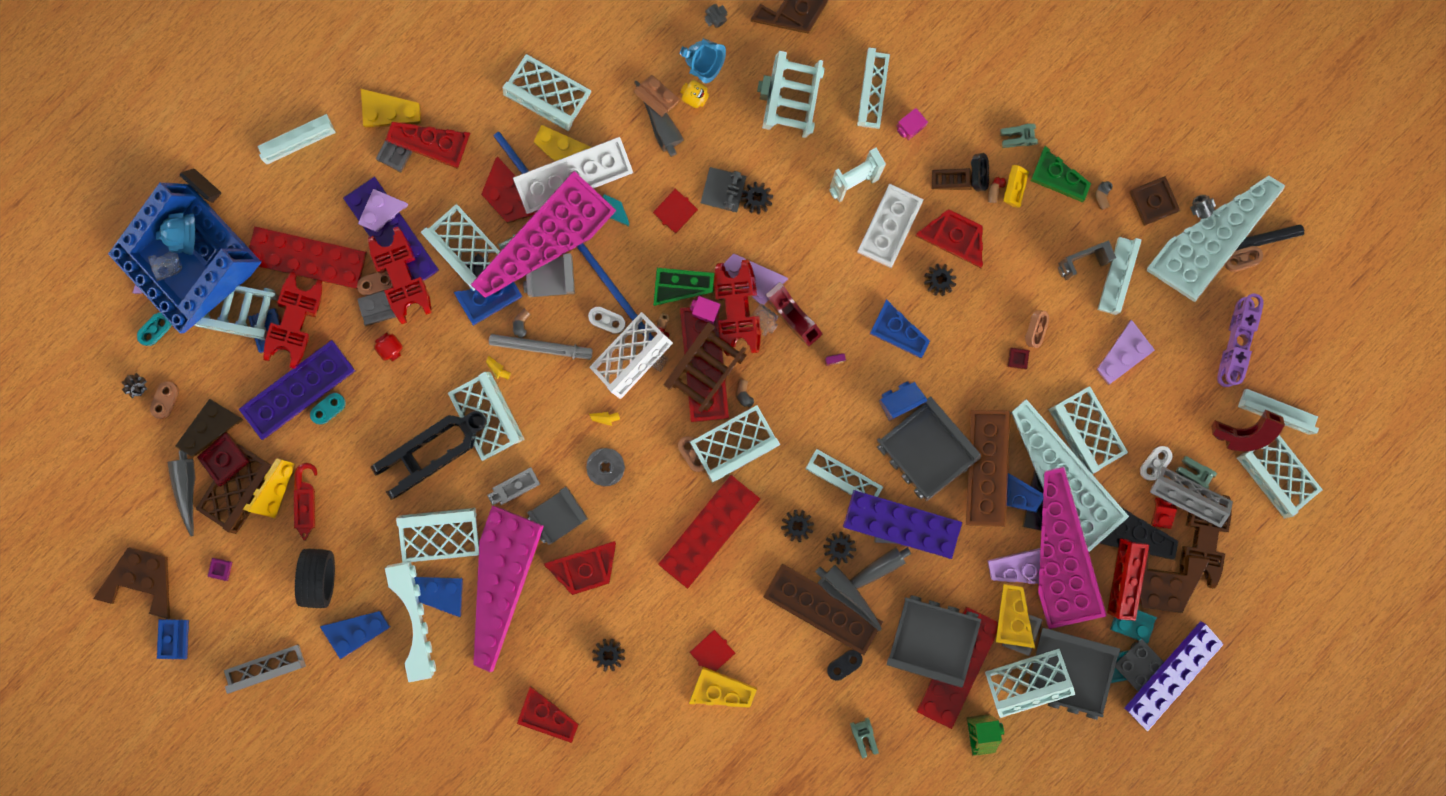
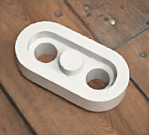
(607, 320)
(1155, 463)

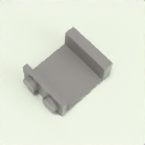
(552, 278)

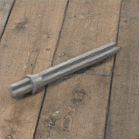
(540, 346)

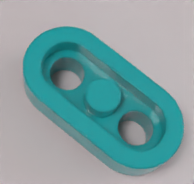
(153, 327)
(328, 410)

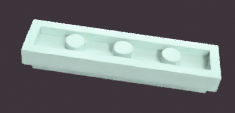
(867, 85)
(296, 139)
(1119, 275)
(1292, 416)
(836, 481)

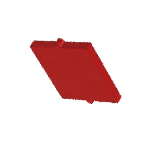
(675, 211)
(712, 651)

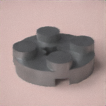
(616, 467)

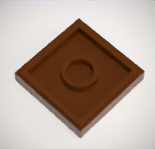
(1154, 201)

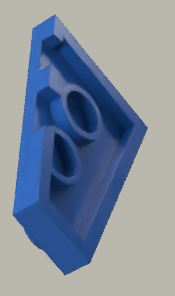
(1022, 495)
(441, 593)
(354, 632)

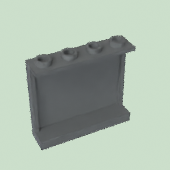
(928, 450)
(934, 641)
(1088, 666)

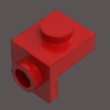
(1163, 513)

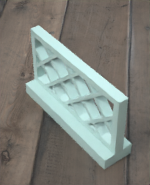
(540, 106)
(448, 253)
(500, 407)
(1074, 437)
(746, 455)
(1271, 487)
(438, 518)
(1031, 698)

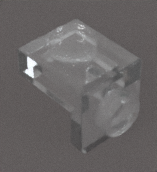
(767, 319)

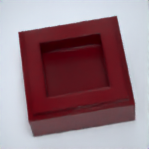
(1018, 358)

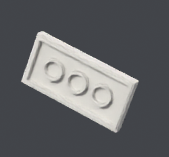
(890, 225)

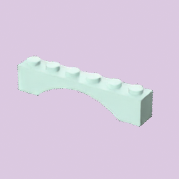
(402, 582)

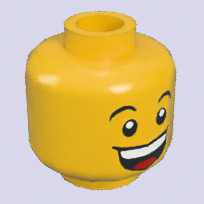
(694, 94)

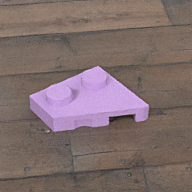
(380, 210)

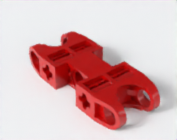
(405, 288)
(296, 306)
(737, 306)

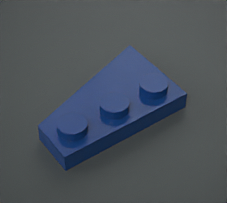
(479, 308)
(898, 331)

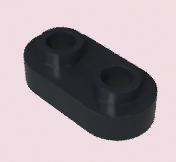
(980, 172)
(844, 664)

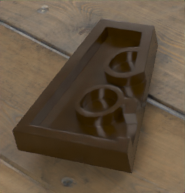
(207, 427)

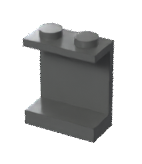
(1102, 251)
(558, 516)

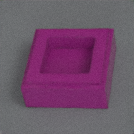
(835, 359)
(220, 569)

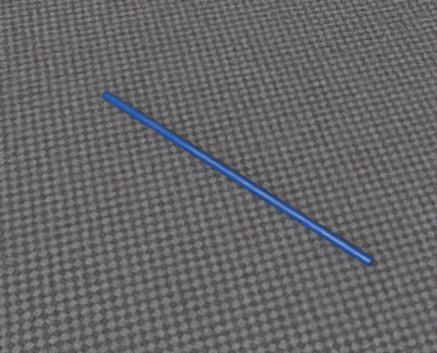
(582, 248)

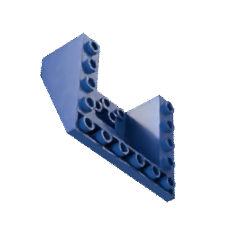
(206, 277)

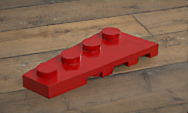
(438, 144)

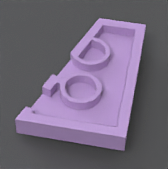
(764, 277)
(1127, 352)
(1016, 567)

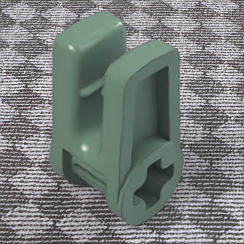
(1023, 131)
(1203, 476)
(862, 730)

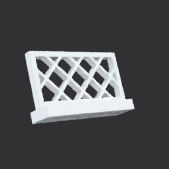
(639, 363)

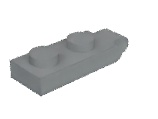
(514, 487)

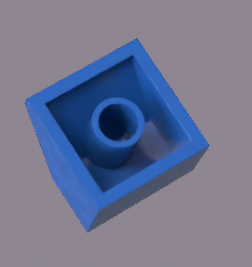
(902, 400)

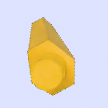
(497, 368)
(604, 417)

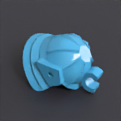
(704, 59)
(178, 233)

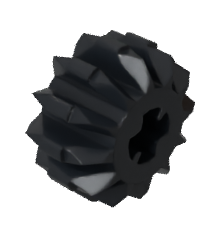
(758, 191)
(944, 286)
(798, 519)
(841, 541)
(609, 661)

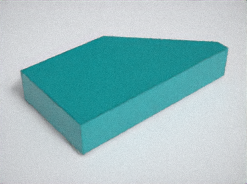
(619, 215)

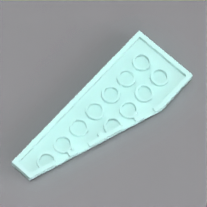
(1201, 251)
(1095, 506)

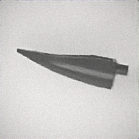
(664, 130)
(182, 481)
(881, 567)
(843, 590)

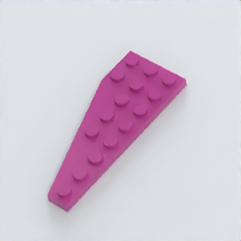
(559, 225)
(502, 568)
(1066, 571)

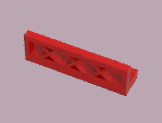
(1130, 579)

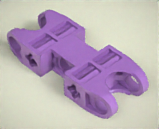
(1243, 324)

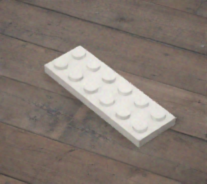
(594, 165)

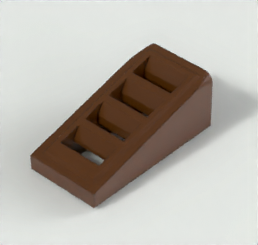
(959, 185)

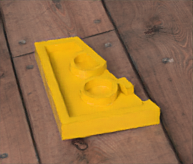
(384, 109)
(556, 144)
(269, 496)
(1014, 621)
(720, 689)

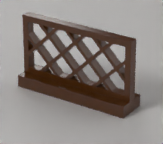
(238, 515)

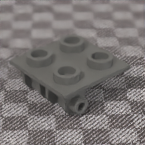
(723, 189)
(1139, 664)

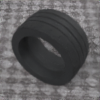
(314, 578)

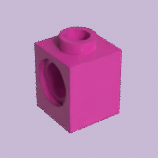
(911, 124)
(705, 309)

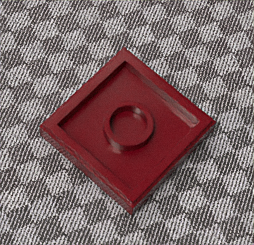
(223, 459)

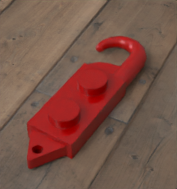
(304, 502)

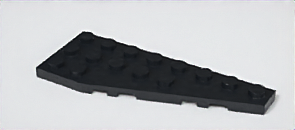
(1131, 529)

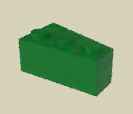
(681, 284)
(984, 734)

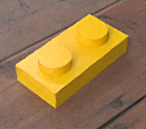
(1016, 186)

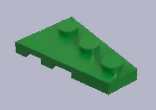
(1058, 177)

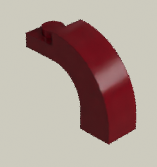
(793, 315)
(1250, 438)

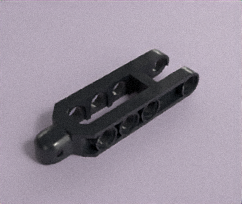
(469, 425)

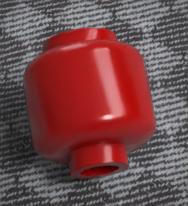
(388, 347)

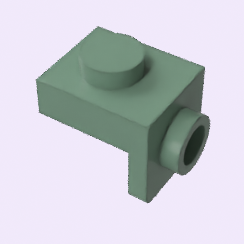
(763, 87)

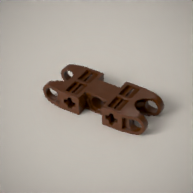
(1205, 545)

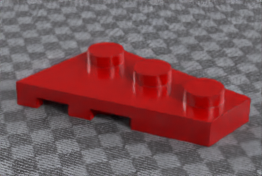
(545, 717)

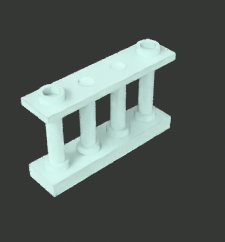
(775, 100)
(869, 170)
(240, 326)

